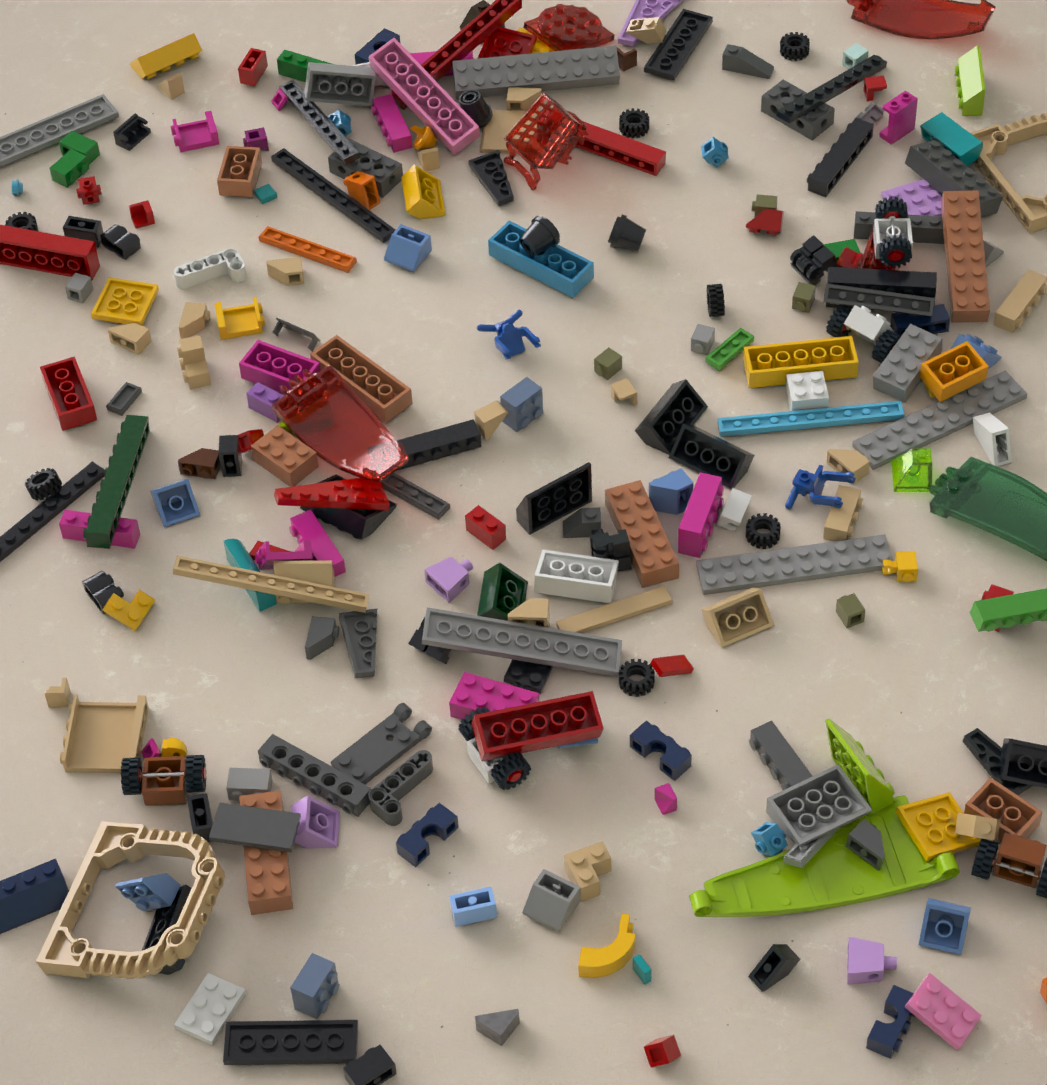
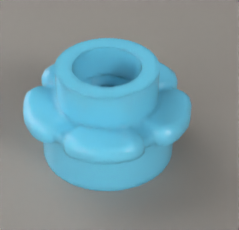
(17, 187)

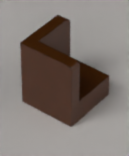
(627, 60)

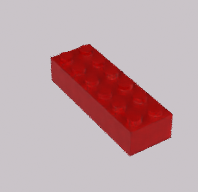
(47, 252)
(537, 726)

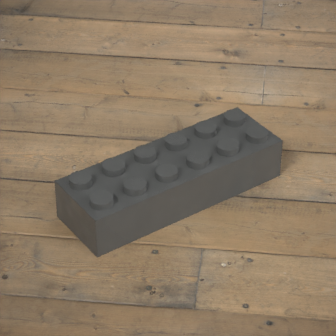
(948, 173)

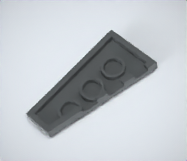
(360, 640)

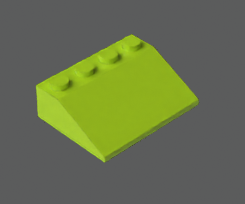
(859, 767)

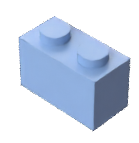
(473, 906)

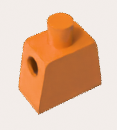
(363, 189)

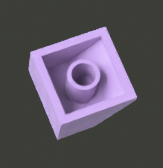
(318, 824)

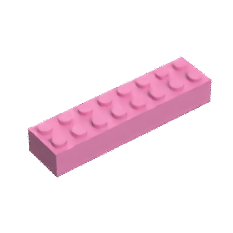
(424, 96)

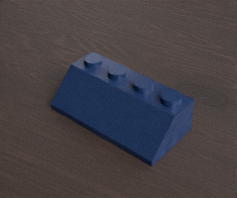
(31, 895)

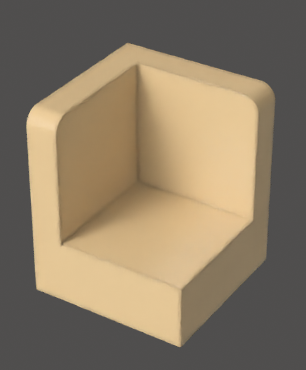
(623, 390)
(58, 695)

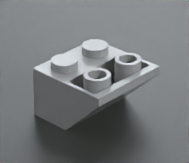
(552, 900)

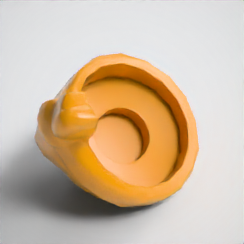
(425, 138)

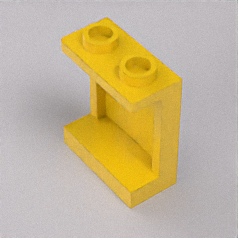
(239, 320)

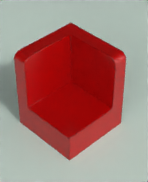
(873, 84)
(141, 214)
(849, 258)
(248, 438)
(662, 1051)

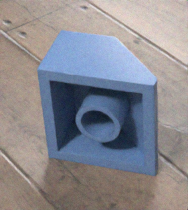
(175, 502)
(944, 926)

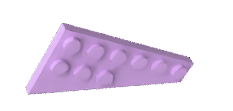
(646, 9)

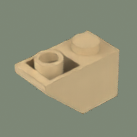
(647, 30)
(522, 98)
(287, 270)

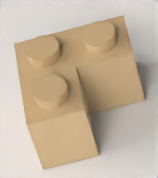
(193, 362)
(585, 867)

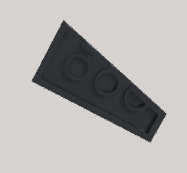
(493, 177)
(989, 755)

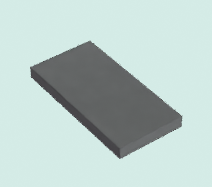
(255, 827)

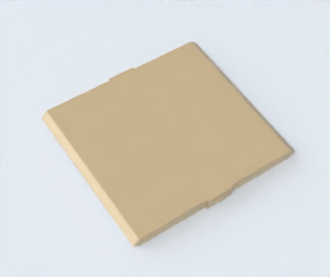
(498, 128)

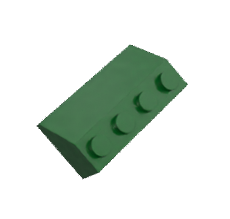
(295, 65)

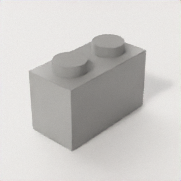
(248, 781)

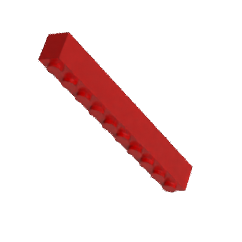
(467, 39)

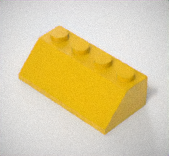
(166, 56)

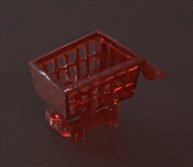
(549, 143)

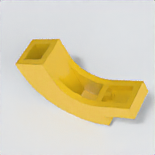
(609, 959)

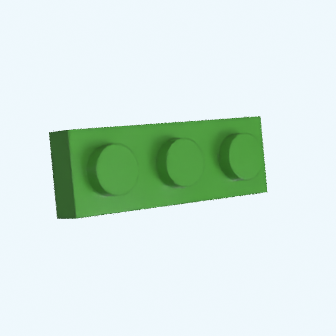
(729, 349)

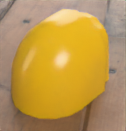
(173, 747)

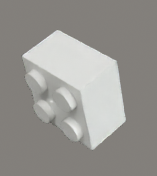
(806, 391)

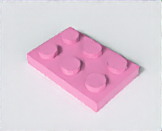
(943, 1011)

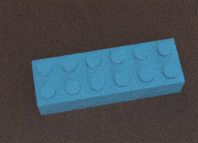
(553, 267)

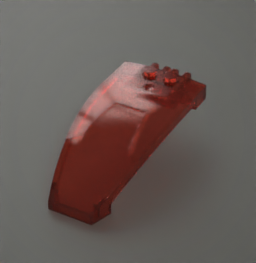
(924, 17)
(339, 426)

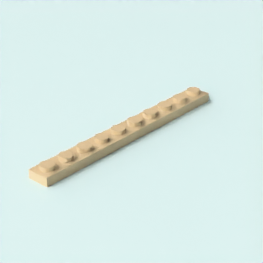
(270, 584)

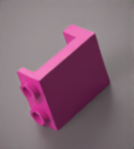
(901, 117)
(195, 134)
(266, 558)

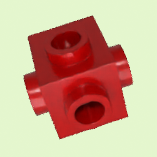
(88, 190)

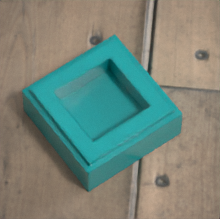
(265, 193)
(642, 969)

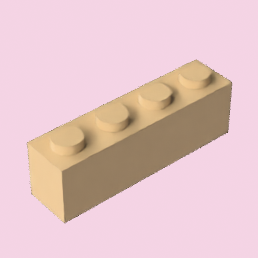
(1020, 301)

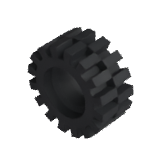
(799, 52)
(633, 116)
(22, 220)
(715, 300)
(43, 484)
(763, 522)
(636, 686)

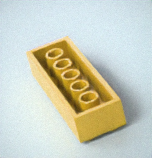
(771, 362)

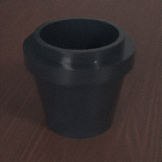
(476, 107)
(626, 234)
(539, 236)

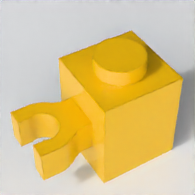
(904, 566)

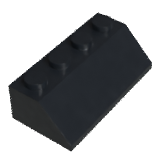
(663, 423)
(710, 455)
(1024, 762)
(162, 920)

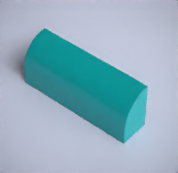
(952, 138)
(240, 558)

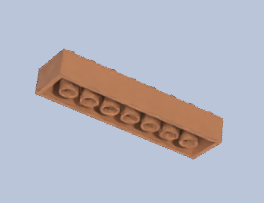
(965, 256)

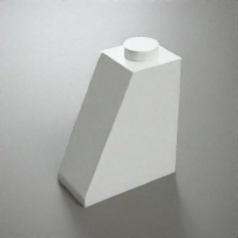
(993, 438)

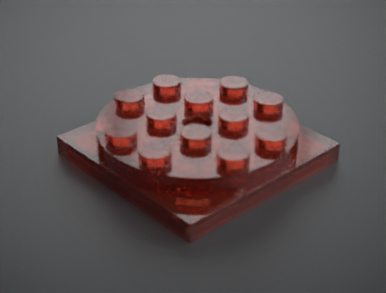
(569, 28)

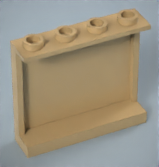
(103, 735)

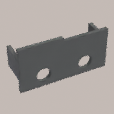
(281, 323)

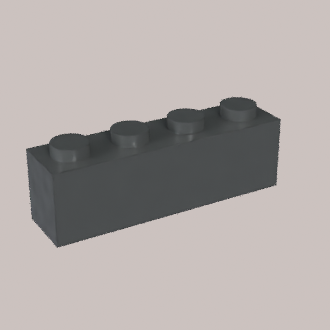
(778, 755)

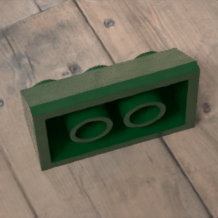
(501, 592)

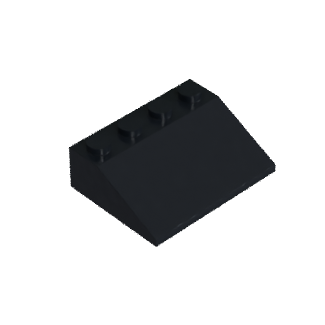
(555, 499)
(353, 521)

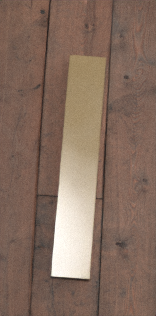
(616, 611)

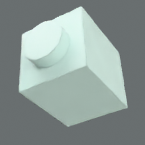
(854, 55)

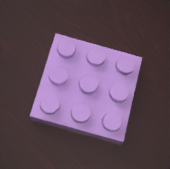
(919, 197)

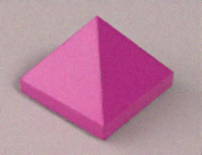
(279, 99)
(151, 749)

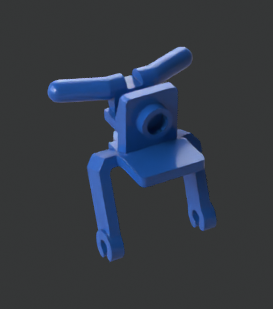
(508, 337)
(813, 484)

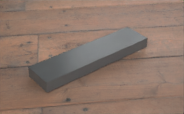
(415, 495)

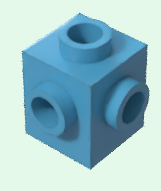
(341, 121)
(715, 152)
(769, 839)

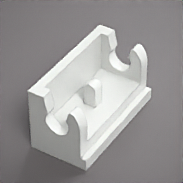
(734, 509)

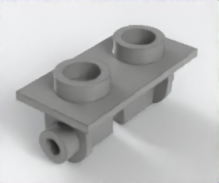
(872, 111)

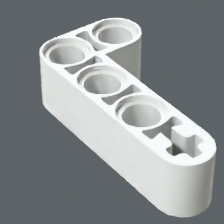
(209, 268)

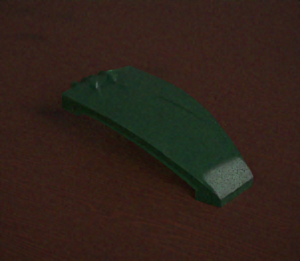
(994, 502)

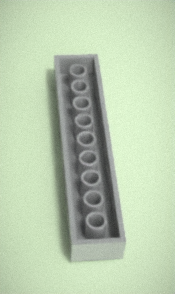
(538, 70)

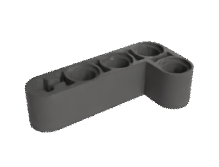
(419, 767)

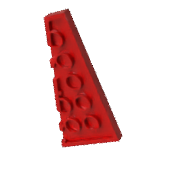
(346, 494)

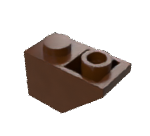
(201, 463)

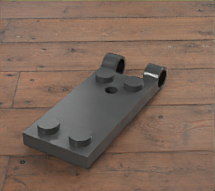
(375, 753)

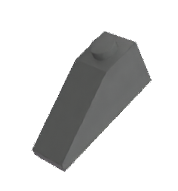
(745, 62)

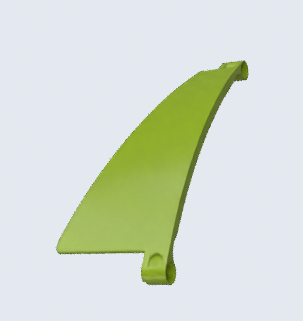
(829, 879)

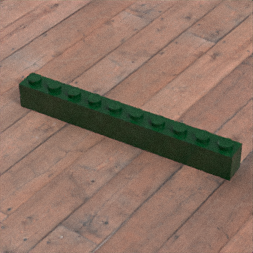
(117, 482)

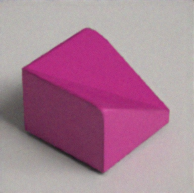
(666, 799)

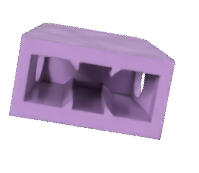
(449, 577)
(867, 961)

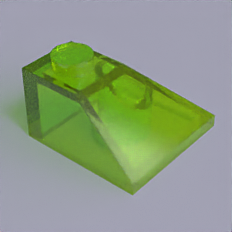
(912, 471)

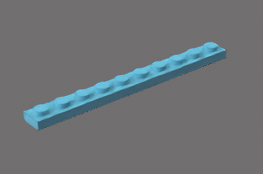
(810, 418)

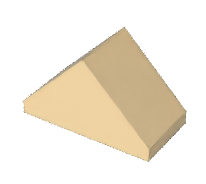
(172, 86)
(429, 159)
(489, 418)

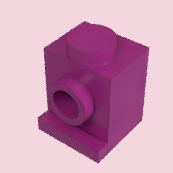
(256, 138)

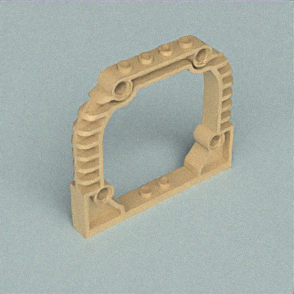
(995, 139)
(111, 845)

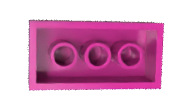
(274, 366)
(700, 515)
(481, 692)

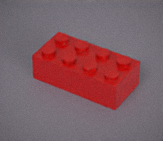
(68, 393)

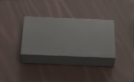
(124, 398)

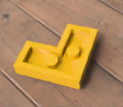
(130, 613)

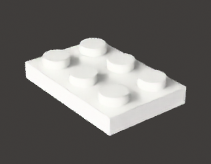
(210, 1009)

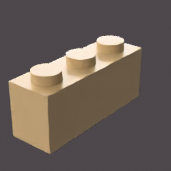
(840, 520)

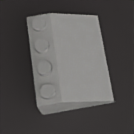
(817, 806)

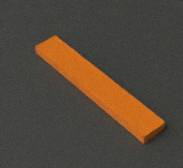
(307, 249)

